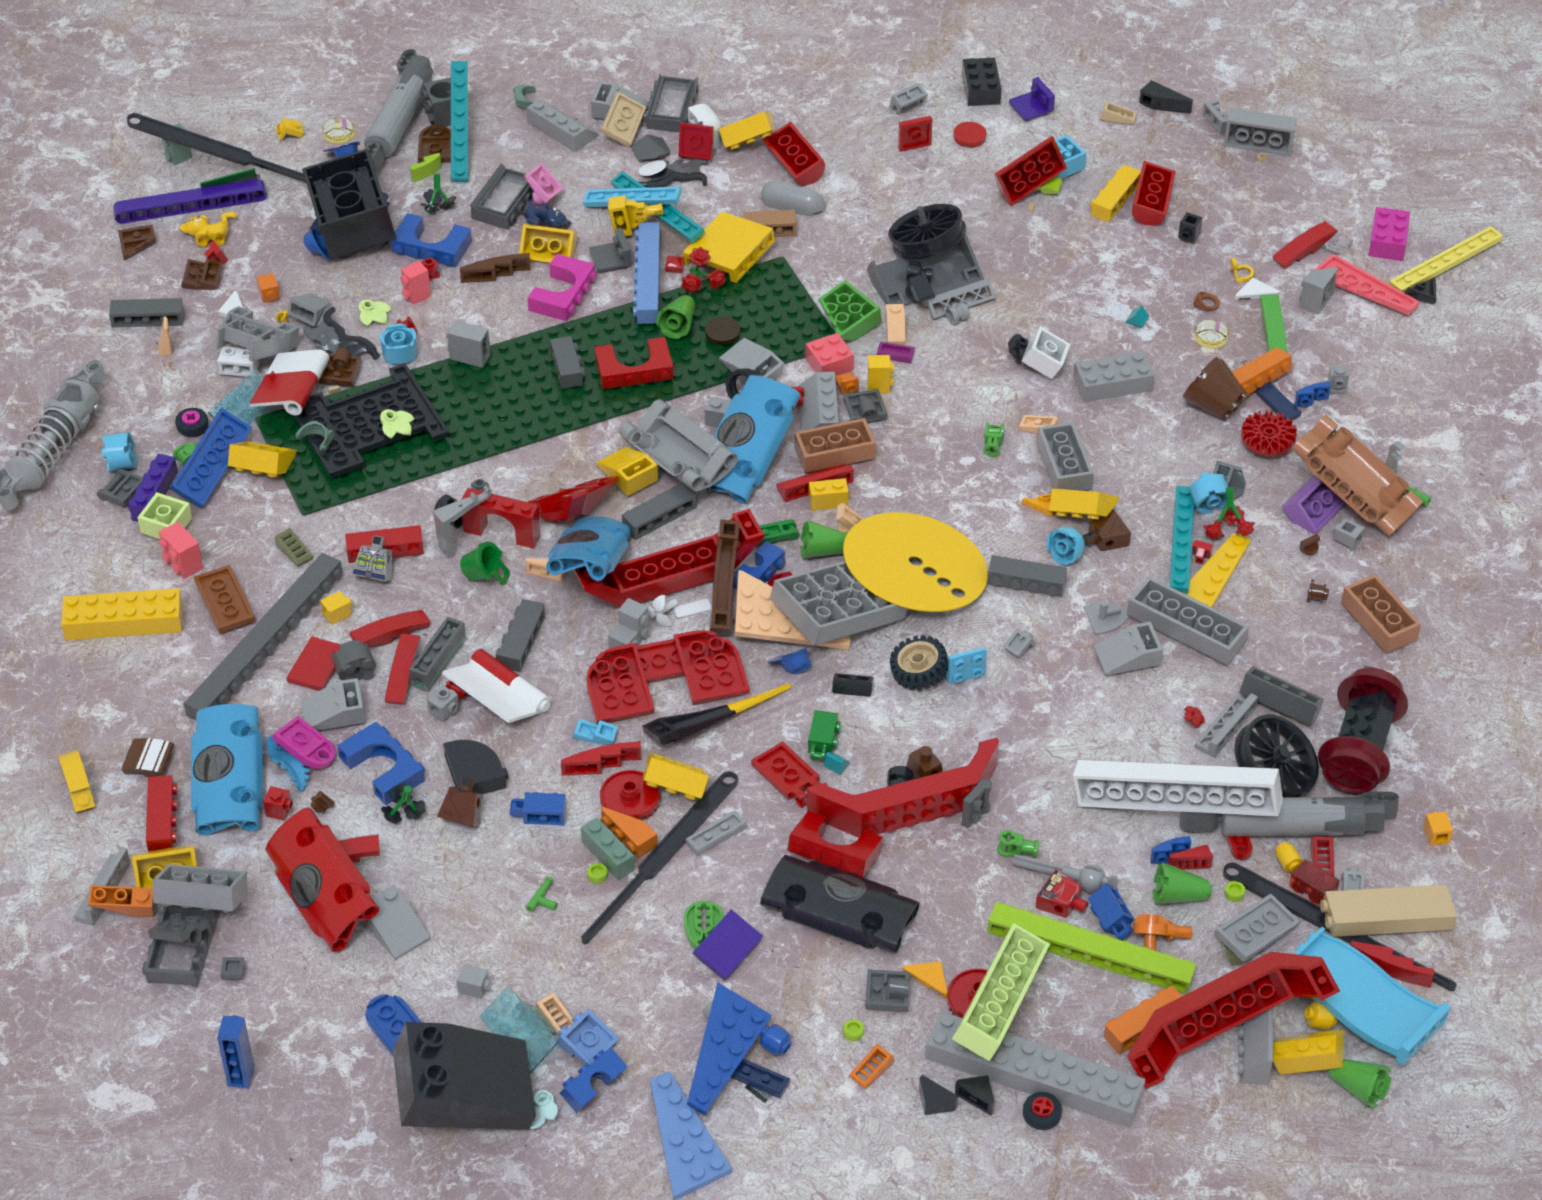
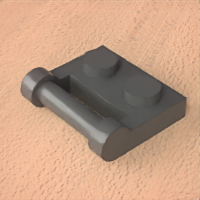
(124, 490)
(976, 803)

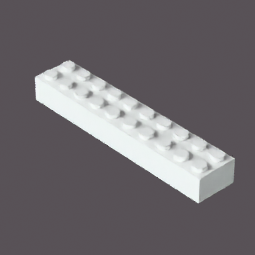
(1178, 787)

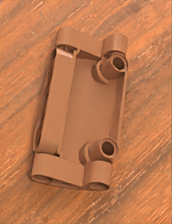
(1357, 475)

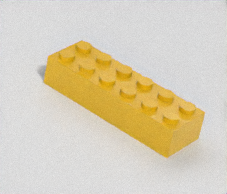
(122, 614)

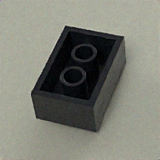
(981, 81)

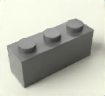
(567, 362)

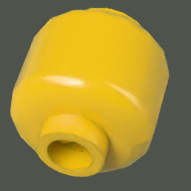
(1319, 1017)

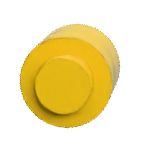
(1288, 856)

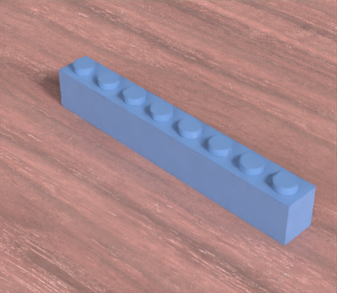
(648, 272)

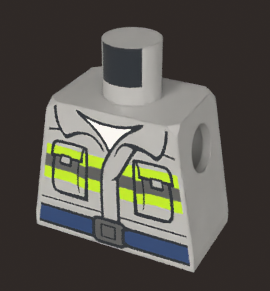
(374, 561)

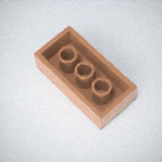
(835, 445)
(1381, 613)

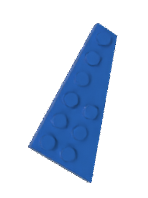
(728, 1037)

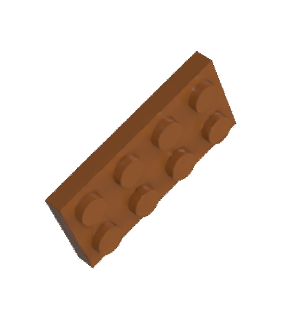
(224, 599)

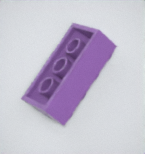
(1313, 505)

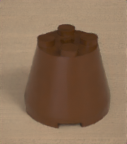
(1216, 390)

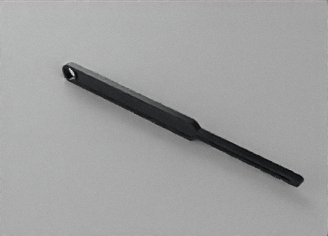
(207, 145)
(667, 847)
(1307, 910)

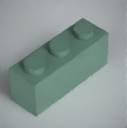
(607, 848)

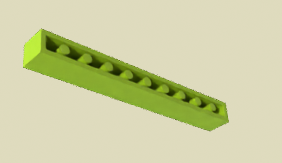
(1097, 949)

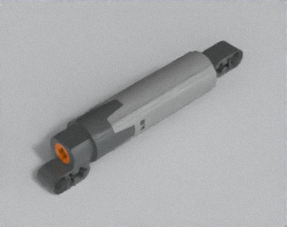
(398, 107)
(1304, 817)

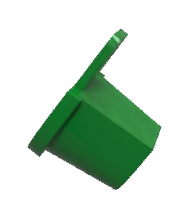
(484, 563)

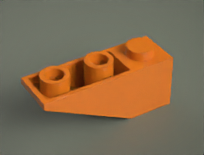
(632, 832)
(123, 900)

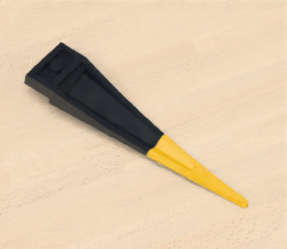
(680, 726)

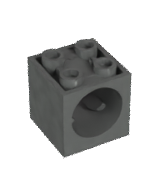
(438, 101)

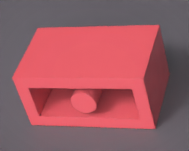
(415, 282)

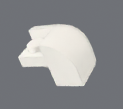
(705, 115)

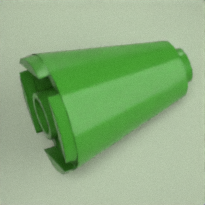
(676, 317)
(821, 540)
(1179, 886)
(1363, 1080)

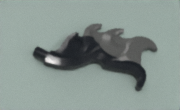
(677, 171)
(333, 337)

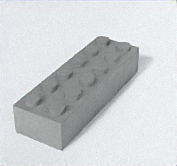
(1188, 620)

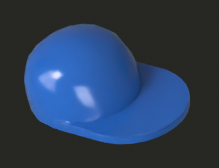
(315, 243)

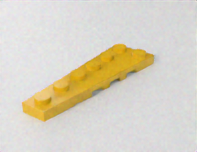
(1214, 575)

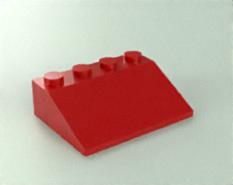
(1030, 171)

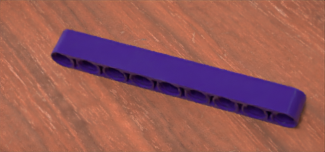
(189, 201)

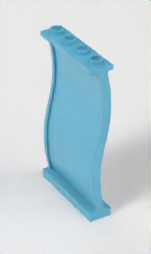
(1373, 1001)

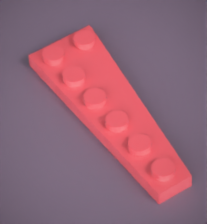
(1368, 286)

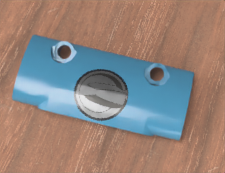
(754, 432)
(590, 543)
(226, 768)

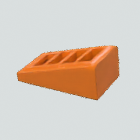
(877, 1050)

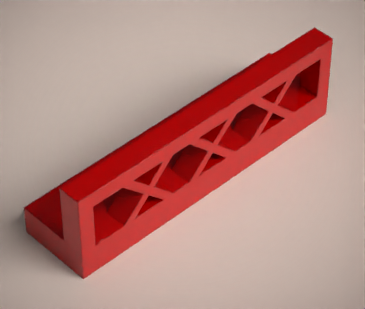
(799, 486)

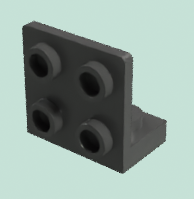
(613, 254)

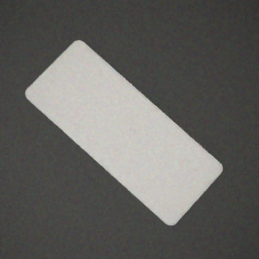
(692, 608)

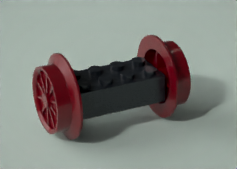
(1356, 757)

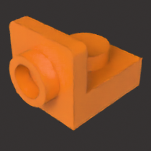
(847, 383)

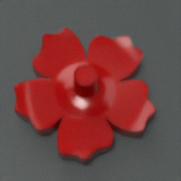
(1194, 716)

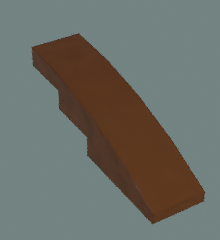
(494, 267)

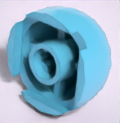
(1065, 545)

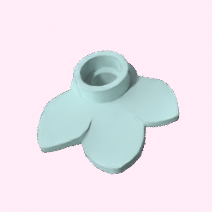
(544, 1108)

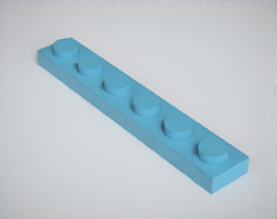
(649, 196)

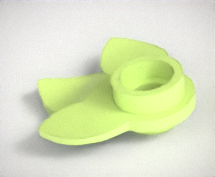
(373, 311)
(397, 423)

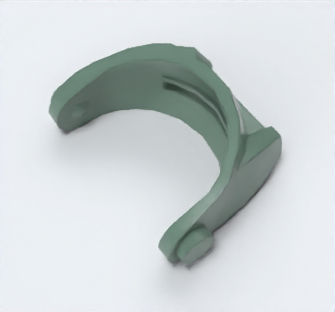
(521, 90)
(316, 428)

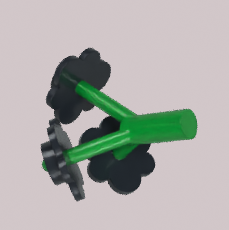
(435, 196)
(402, 795)

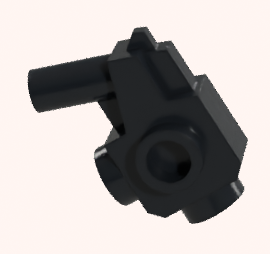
(1017, 347)

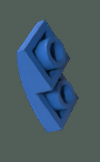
(1312, 392)
(1161, 852)

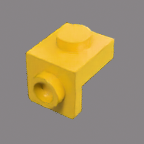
(289, 127)

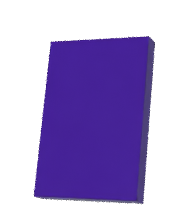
(727, 944)

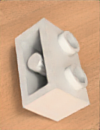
(236, 362)

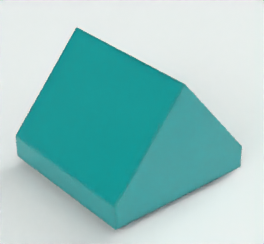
(1138, 317)
(835, 763)

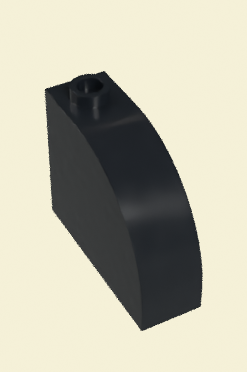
(476, 762)

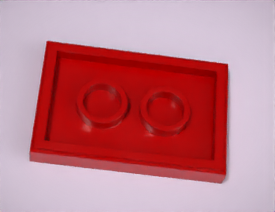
(314, 664)

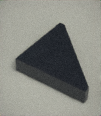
(1424, 291)

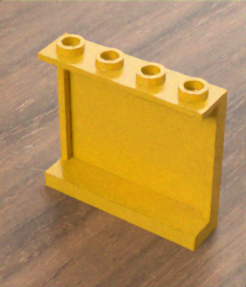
(733, 244)

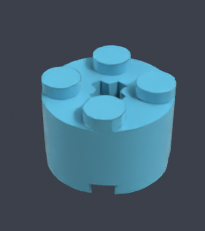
(399, 344)
(119, 451)
(1209, 492)

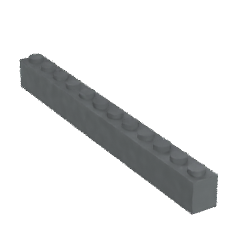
(265, 635)

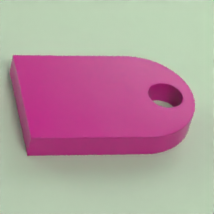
(305, 743)

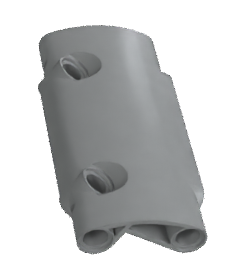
(680, 446)

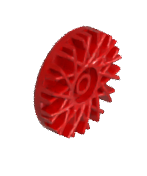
(1268, 433)
(629, 794)
(962, 990)

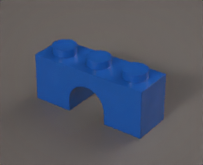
(768, 559)
(606, 1067)

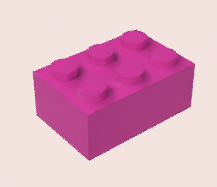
(1389, 233)

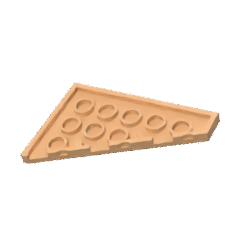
(762, 619)

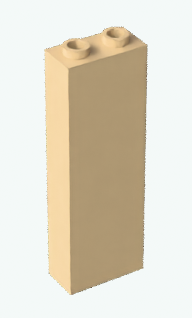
(1388, 910)

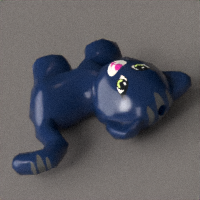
(544, 214)

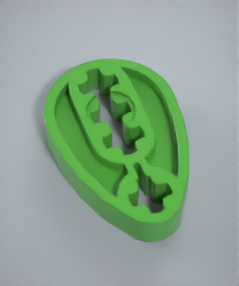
(693, 921)

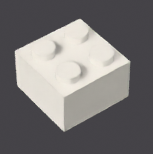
(1045, 352)

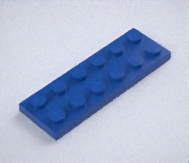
(209, 458)

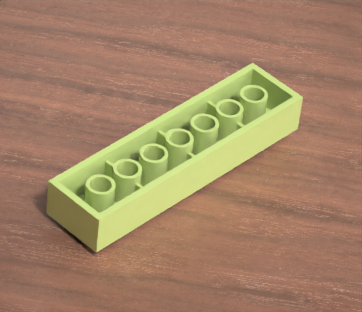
(1001, 992)

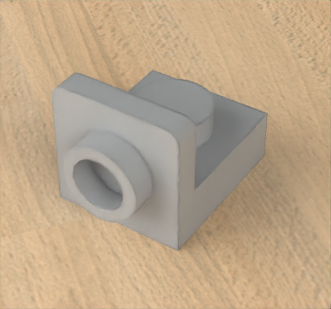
(1019, 642)
(1353, 879)

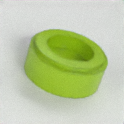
(597, 873)
(1234, 891)
(853, 1030)

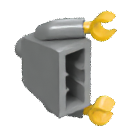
(306, 308)

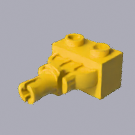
(629, 213)

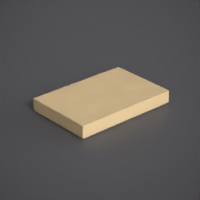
(623, 119)

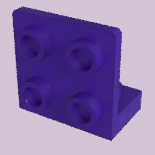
(1035, 103)

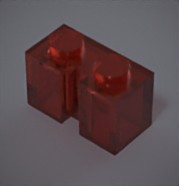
(1313, 881)

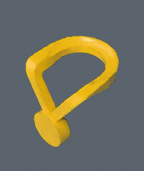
(1234, 267)

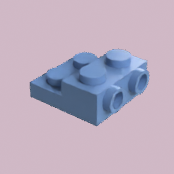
(586, 1037)

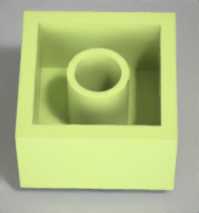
(163, 512)

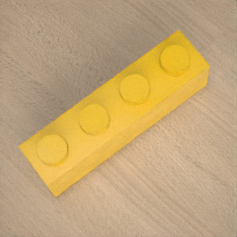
(1115, 193)

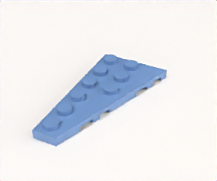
(687, 1145)

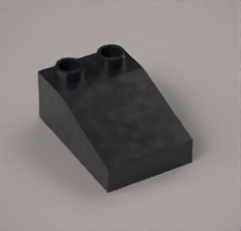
(349, 204)
(462, 1078)

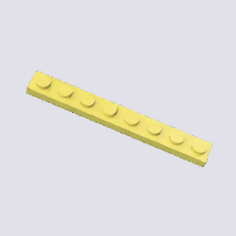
(1447, 259)

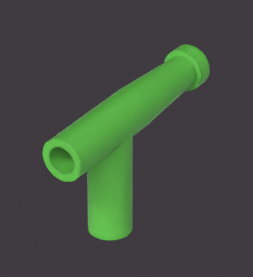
(539, 899)

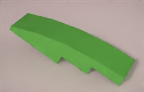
(1273, 322)

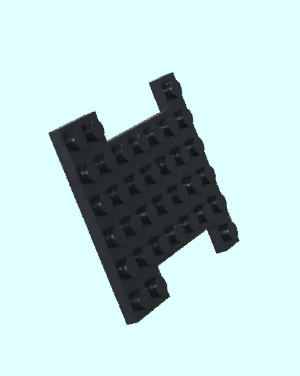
(358, 420)

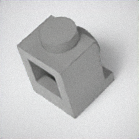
(1338, 379)
(1349, 533)

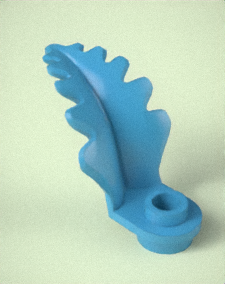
(289, 762)

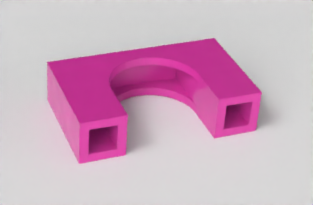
(563, 304)

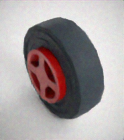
(1036, 1105)

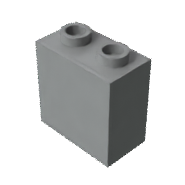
(468, 343)

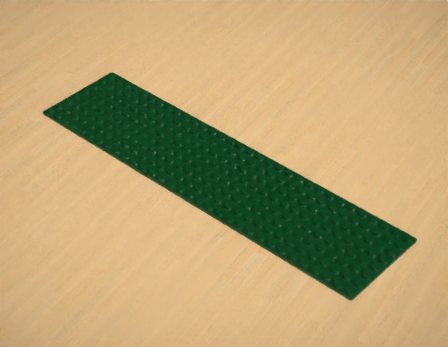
(519, 393)

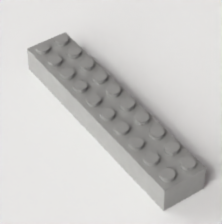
(1039, 1068)

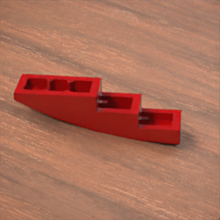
(1305, 243)
(386, 629)
(399, 677)
(595, 759)
(361, 847)
(1396, 966)

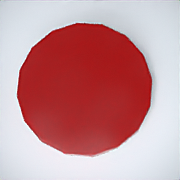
(969, 134)

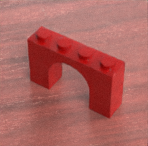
(614, 374)
(521, 514)
(852, 858)

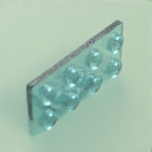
(239, 398)
(520, 1020)

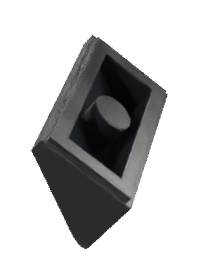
(852, 684)

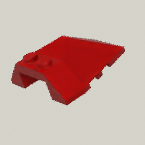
(574, 501)

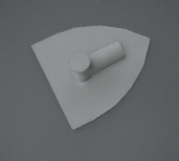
(1105, 616)

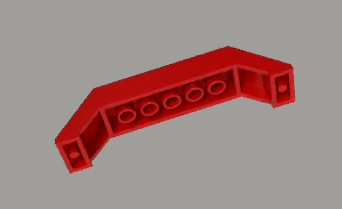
(670, 568)
(904, 802)
(1225, 1005)

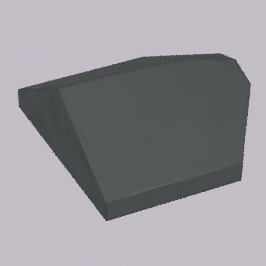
(650, 148)
(1233, 477)

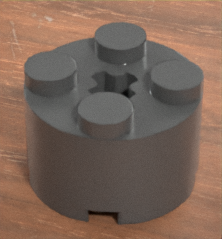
(354, 661)

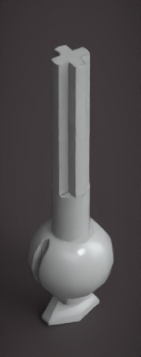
(1090, 877)

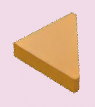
(1040, 504)
(929, 975)

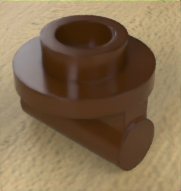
(1310, 545)
(321, 802)

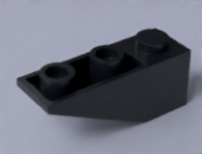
(1165, 99)

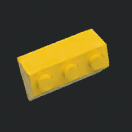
(747, 130)
(546, 242)
(260, 458)
(1081, 503)
(675, 776)
(151, 863)
(1309, 1052)

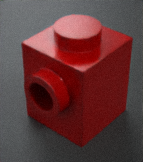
(277, 803)

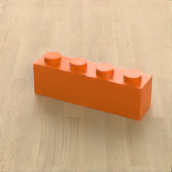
(1263, 369)
(1125, 1030)

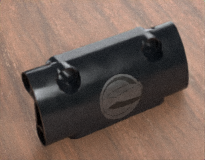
(839, 903)

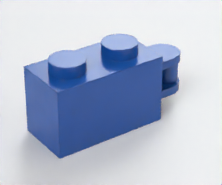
(540, 808)
(1111, 911)

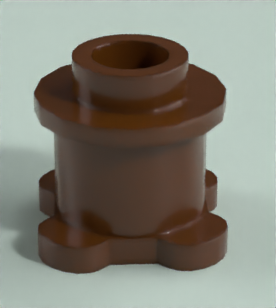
(1317, 592)

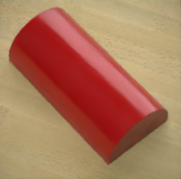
(796, 154)
(1152, 194)

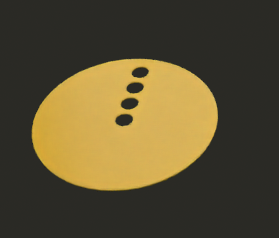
(879, 556)

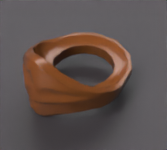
(1199, 303)

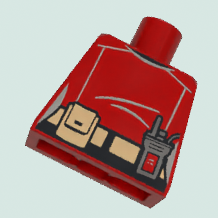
(1060, 895)

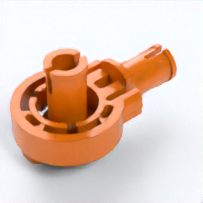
(1156, 925)

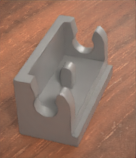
(908, 96)
(1215, 116)

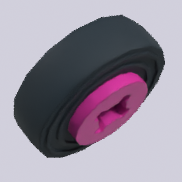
(191, 422)

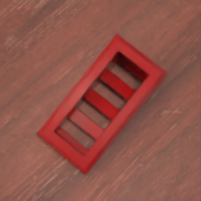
(1318, 841)
(1193, 858)

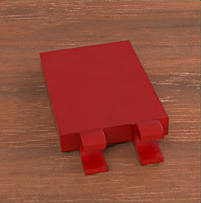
(786, 772)

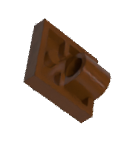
(341, 368)

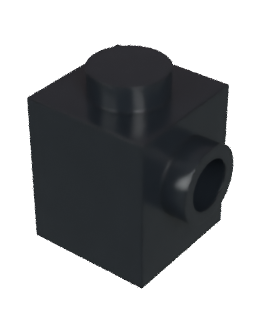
(1190, 227)

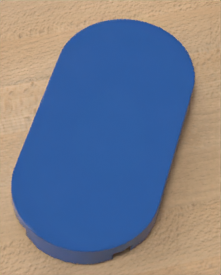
(387, 1017)

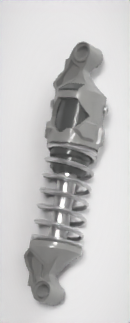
(61, 422)

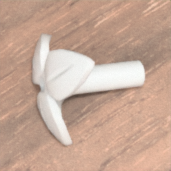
(661, 607)

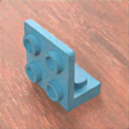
(966, 665)

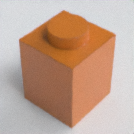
(268, 287)

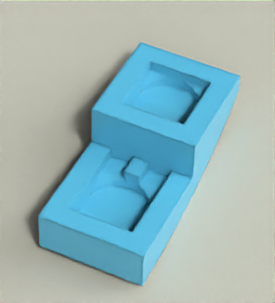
(590, 732)

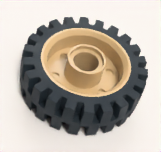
(919, 662)

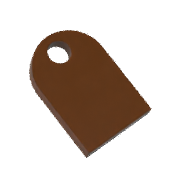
(435, 143)

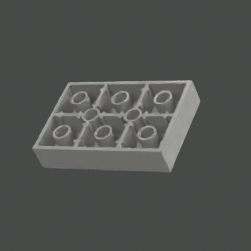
(831, 604)

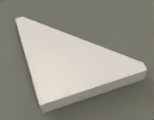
(1254, 289)
(230, 304)

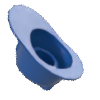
(344, 149)
(794, 662)

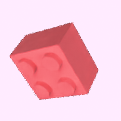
(830, 355)
(180, 550)

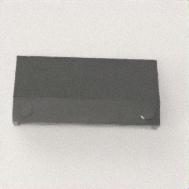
(950, 271)

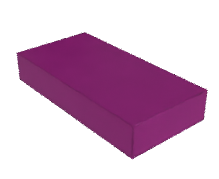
(897, 352)

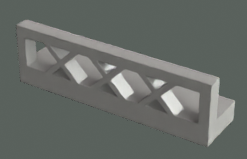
(957, 292)
(1228, 728)
(108, 876)

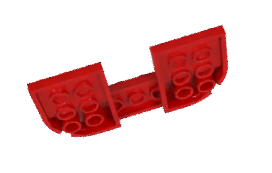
(621, 673)

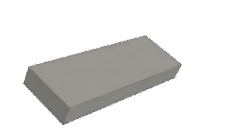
(716, 833)

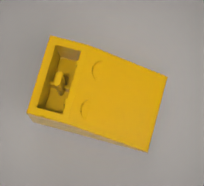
(632, 467)

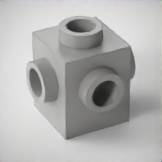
(442, 702)

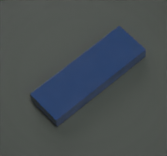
(1277, 401)
(761, 1078)

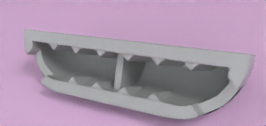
(791, 197)

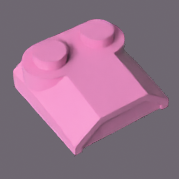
(543, 184)

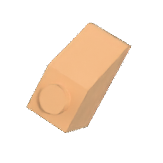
(895, 323)

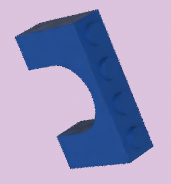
(444, 252)
(377, 742)

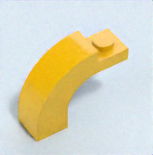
(76, 780)

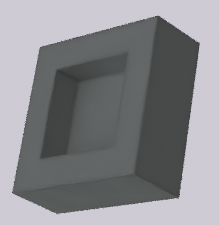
(232, 968)

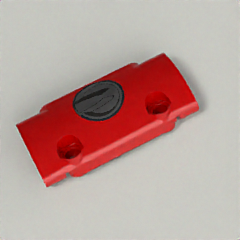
(320, 878)

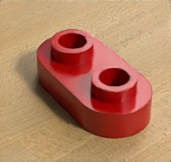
(1240, 846)

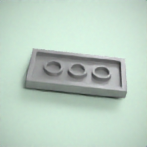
(1257, 927)

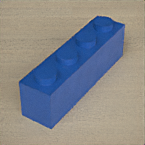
(235, 1051)

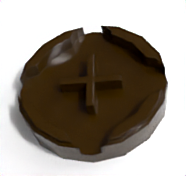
(722, 330)

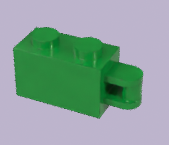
(823, 734)

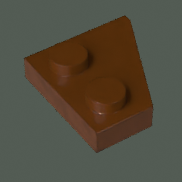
(136, 239)

